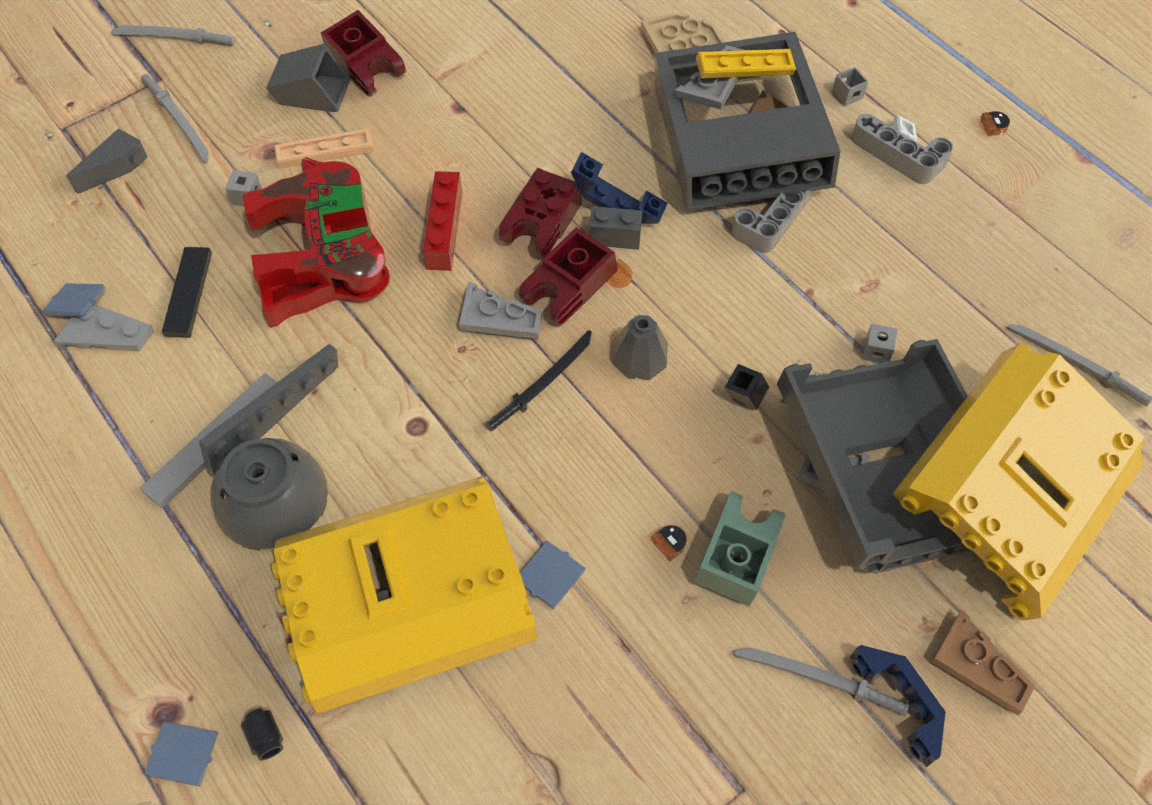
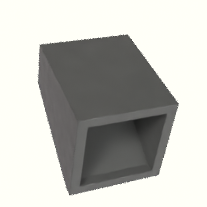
(309, 79)

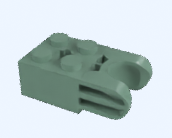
(738, 552)

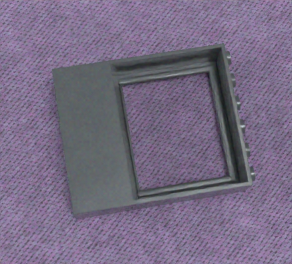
(750, 152)

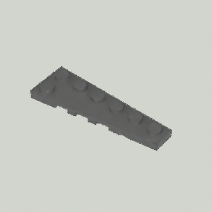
(268, 408)

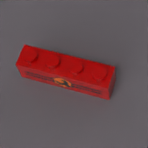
(442, 221)

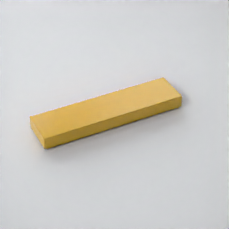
(745, 63)

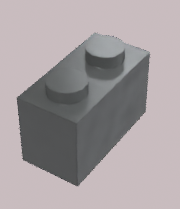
(616, 227)

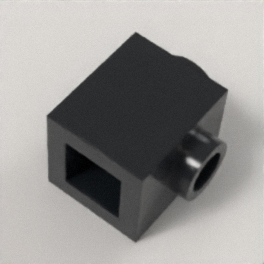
(747, 386)

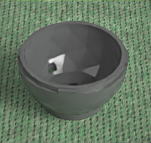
(269, 507)

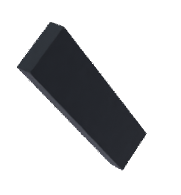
(187, 292)

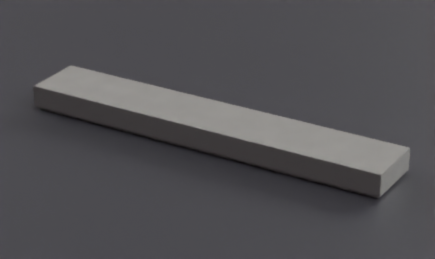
(189, 461)

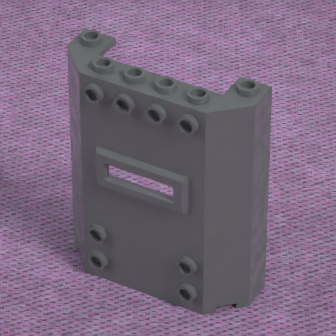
(868, 411)

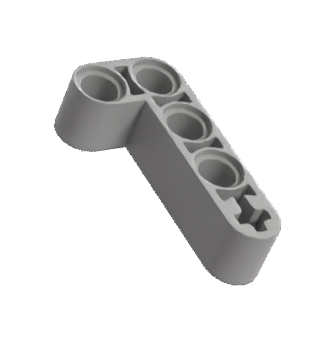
(901, 152)
(766, 231)

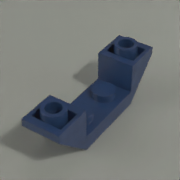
(606, 195)
(927, 740)

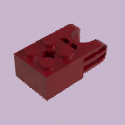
(362, 50)
(542, 210)
(570, 275)

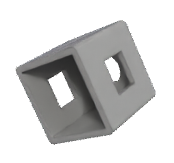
(852, 89)
(239, 184)
(878, 343)

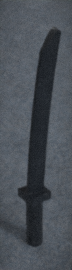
(520, 401)

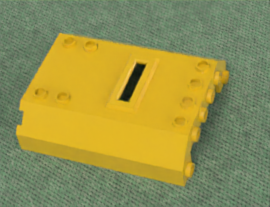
(976, 488)
(449, 586)

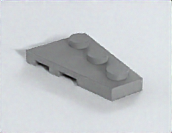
(708, 91)
(495, 315)
(104, 329)

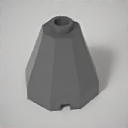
(640, 349)

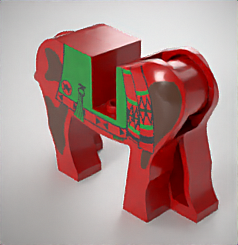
(344, 253)

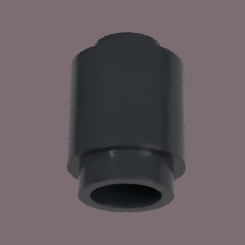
(262, 734)

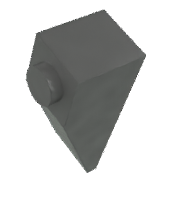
(110, 160)

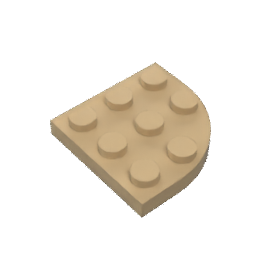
(679, 32)

